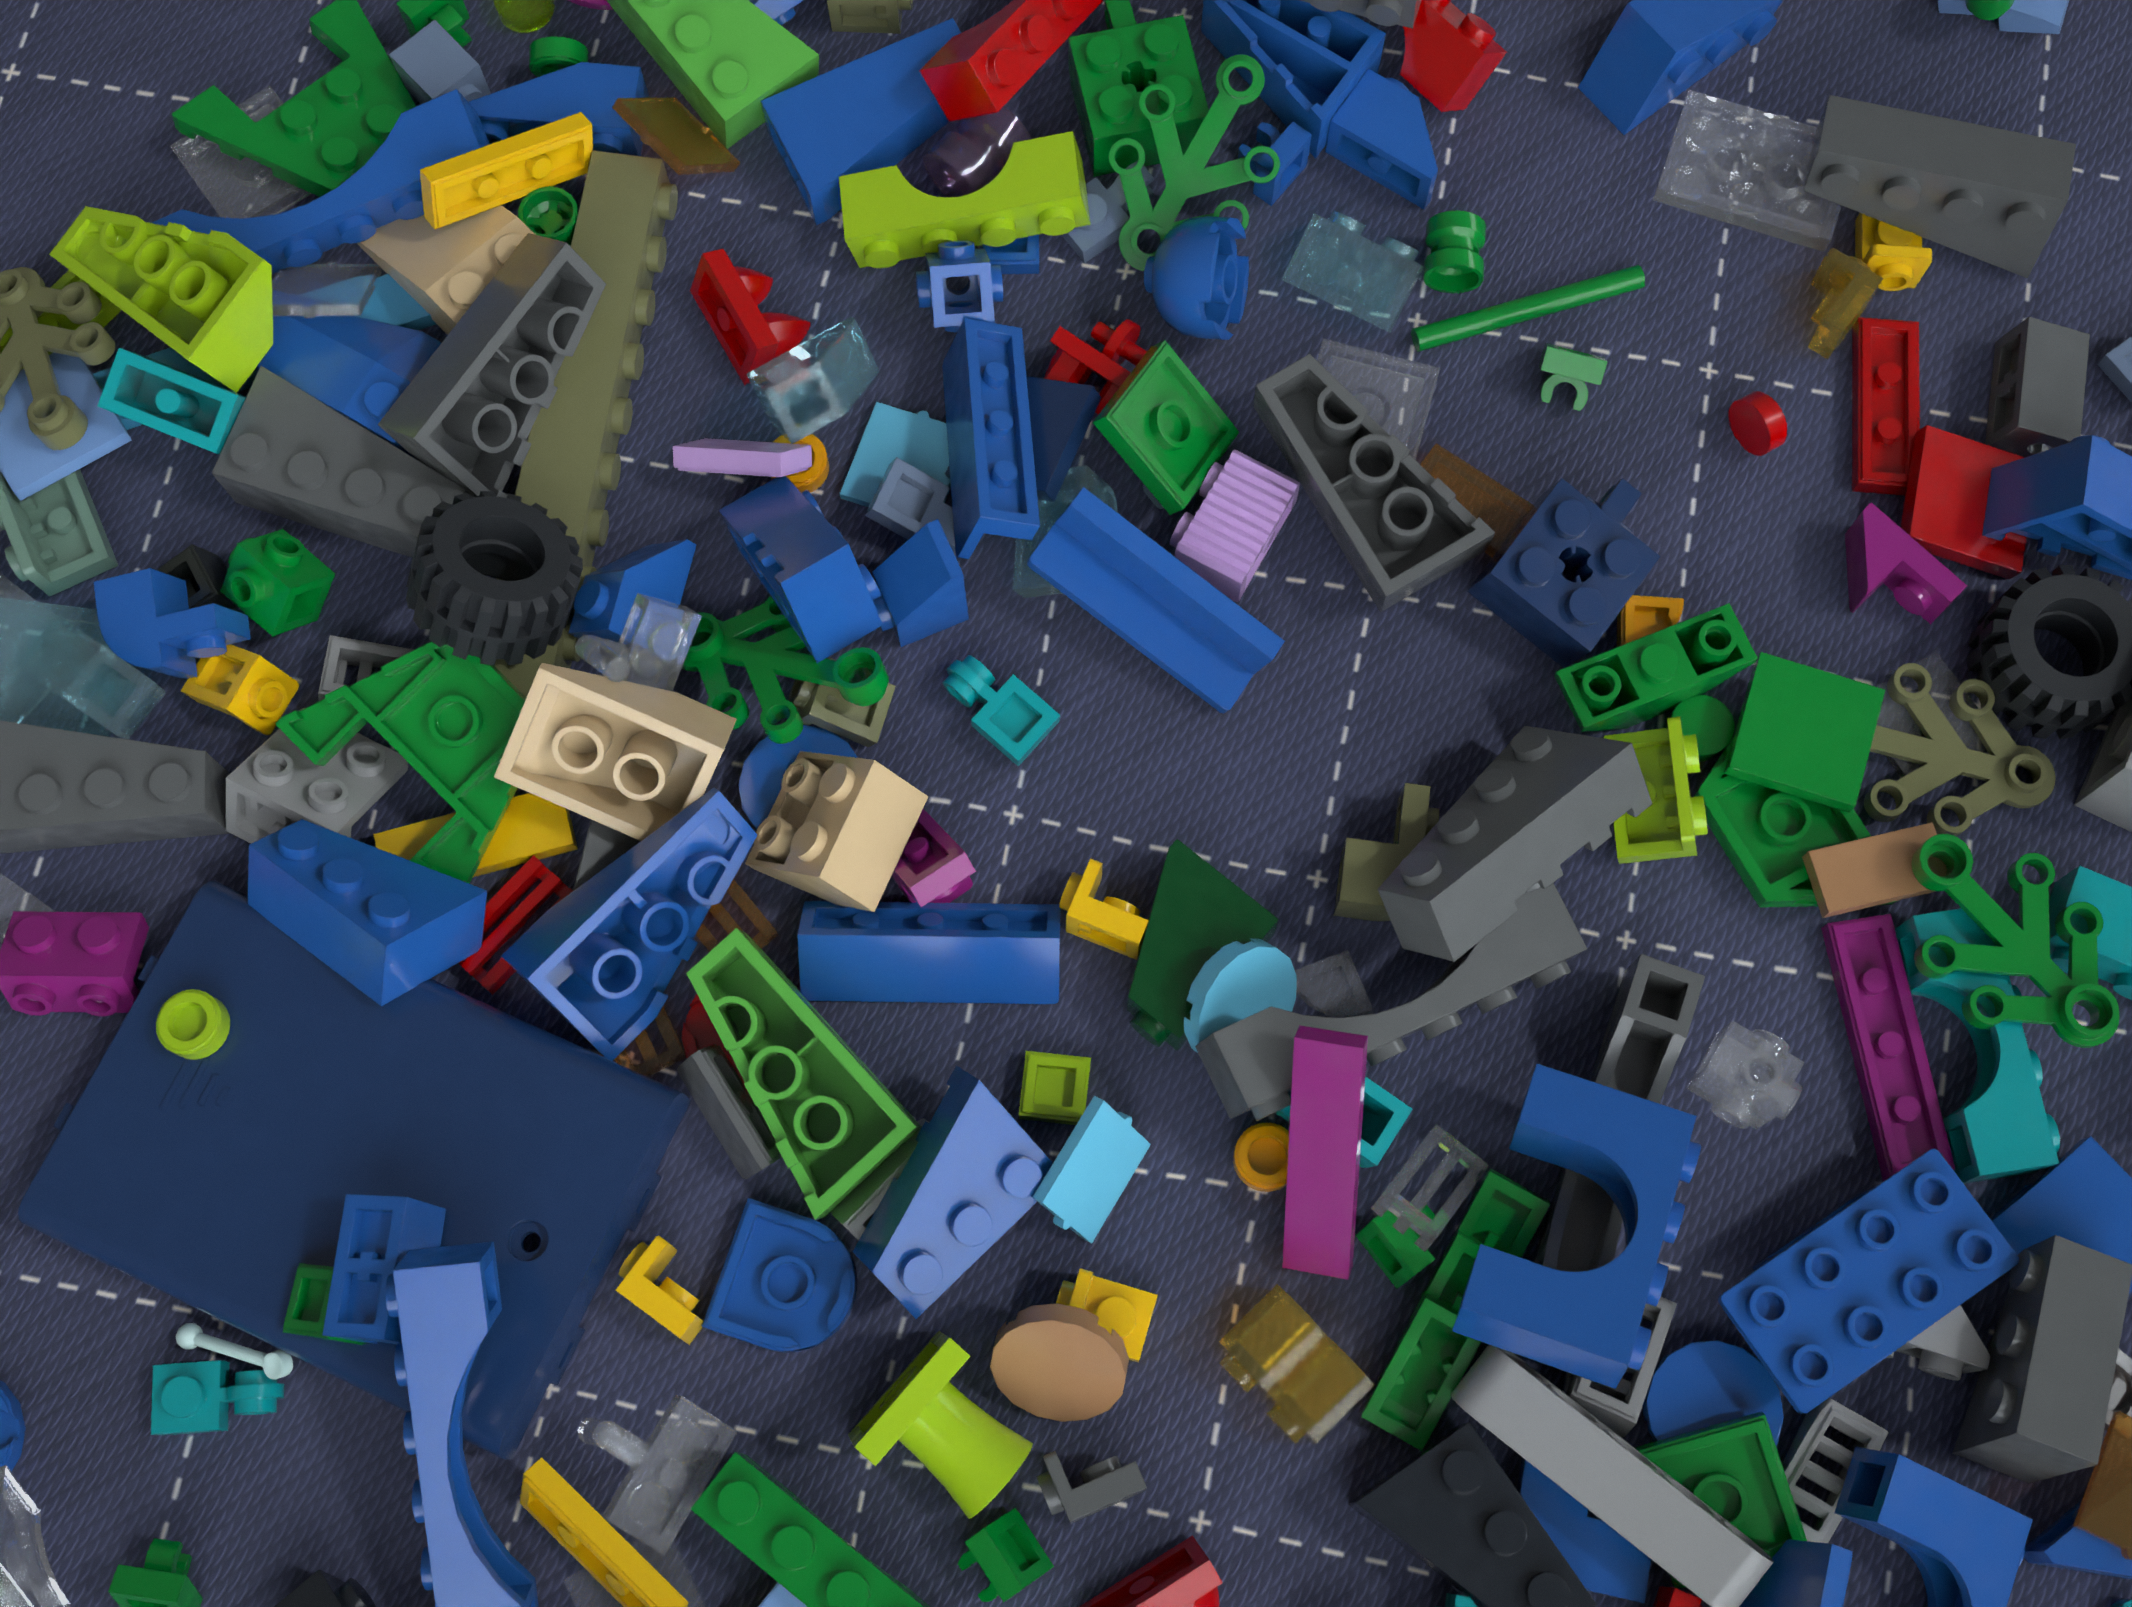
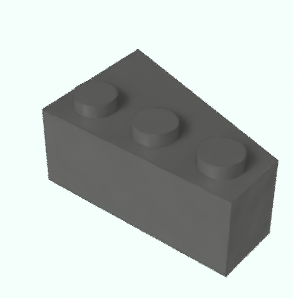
(2049, 1364)

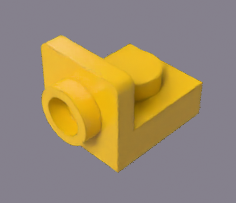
(1891, 253)
(243, 687)
(1106, 923)
(667, 1303)
(1116, 1305)

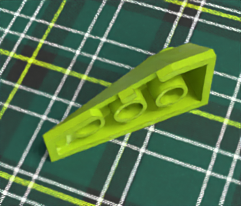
(184, 286)

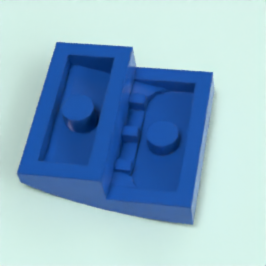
(2079, 1200)

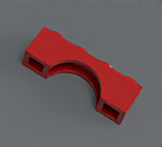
(1449, 54)
(994, 59)

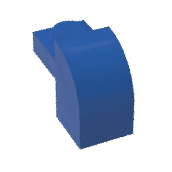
(151, 625)

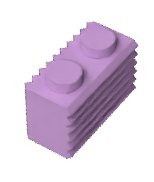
(1235, 522)

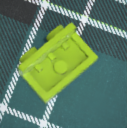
(1674, 818)

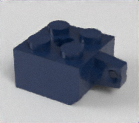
(1591, 549)

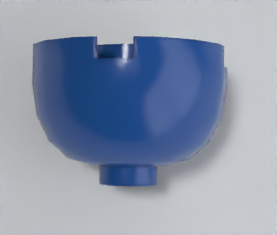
(1199, 277)

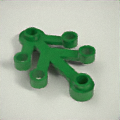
(1187, 174)
(856, 673)
(2019, 949)

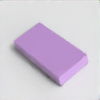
(742, 457)

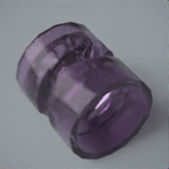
(975, 153)

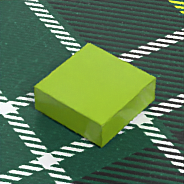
(1054, 1087)

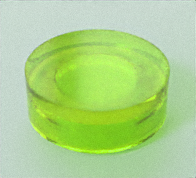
(525, 15)

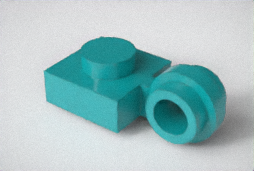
(1011, 718)
(198, 1395)

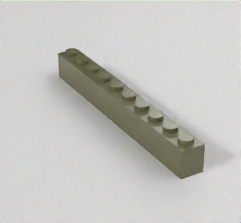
(578, 435)

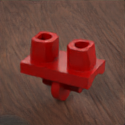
(1077, 359)

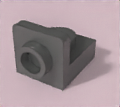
(1102, 1487)

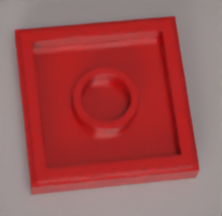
(1949, 502)

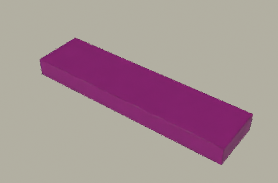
(1885, 1041)
(1324, 1151)

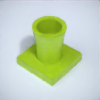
(943, 1429)

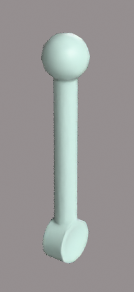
(275, 1364)

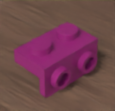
(72, 961)

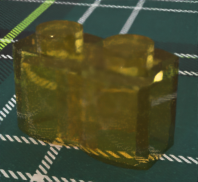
(1293, 1366)

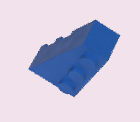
(2068, 500)
(804, 566)

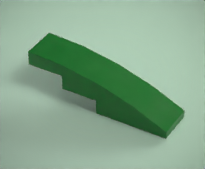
(1429, 1354)

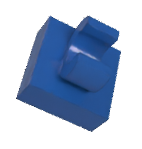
(1293, 154)

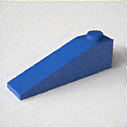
(349, 363)

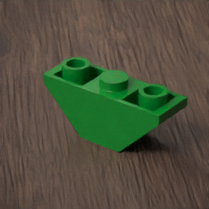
(1656, 671)

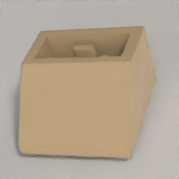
(837, 828)

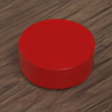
(1758, 423)

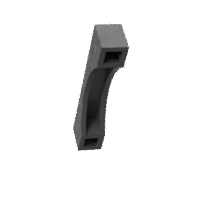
(1254, 1056)
(1635, 1058)

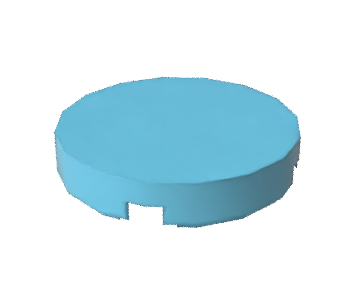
(1237, 985)

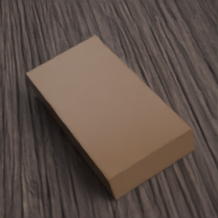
(1869, 870)

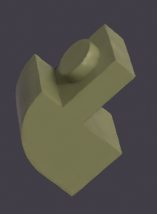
(1369, 863)

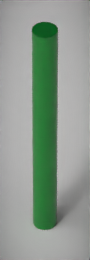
(1528, 308)

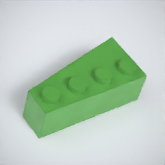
(720, 57)
(810, 1086)

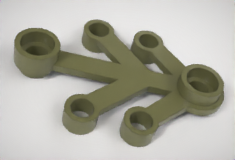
(22, 300)
(1947, 757)

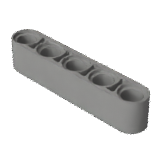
(1611, 1478)

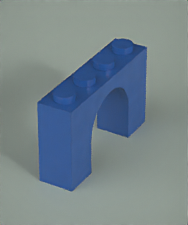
(1593, 1316)
(1955, 1535)

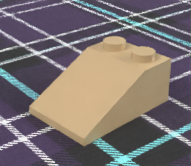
(448, 264)
(613, 749)

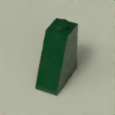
(1189, 923)

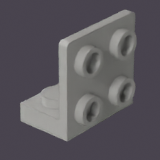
(284, 786)

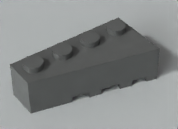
(1943, 179)
(497, 367)
(326, 470)
(1373, 496)
(102, 790)
(1510, 836)

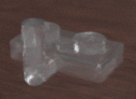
(649, 646)
(664, 1471)

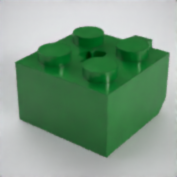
(1112, 71)

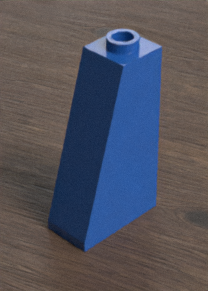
(856, 117)

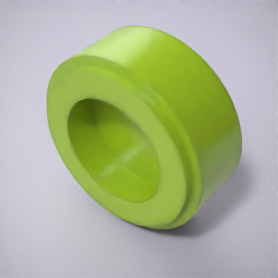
(193, 1024)

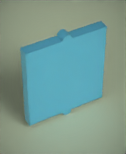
(892, 435)
(1092, 1170)

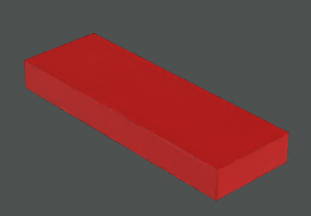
(1884, 403)

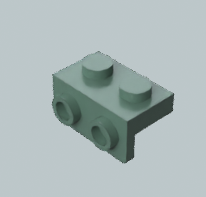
(55, 535)

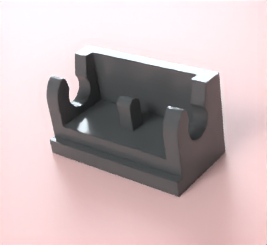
(2037, 387)

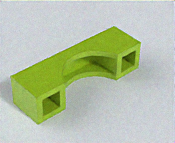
(1032, 195)

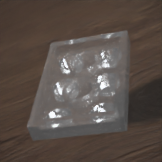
(1745, 171)

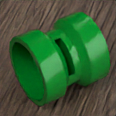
(550, 213)
(1454, 255)

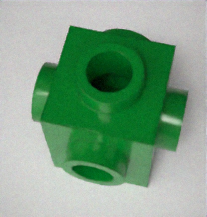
(277, 582)

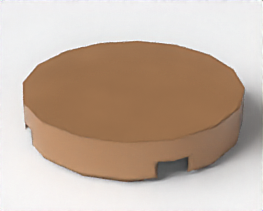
(1059, 1363)

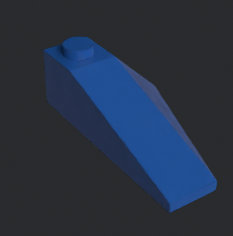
(622, 933)

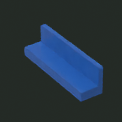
(989, 435)
(1153, 601)
(930, 953)

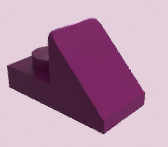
(1886, 554)
(932, 865)

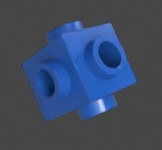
(974, 301)

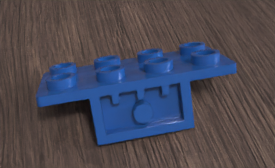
(1867, 1280)

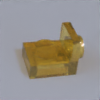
(1848, 292)

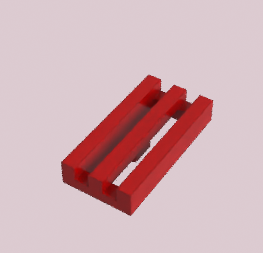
(498, 906)

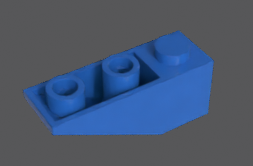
(571, 90)

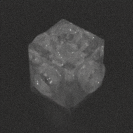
(1748, 1077)

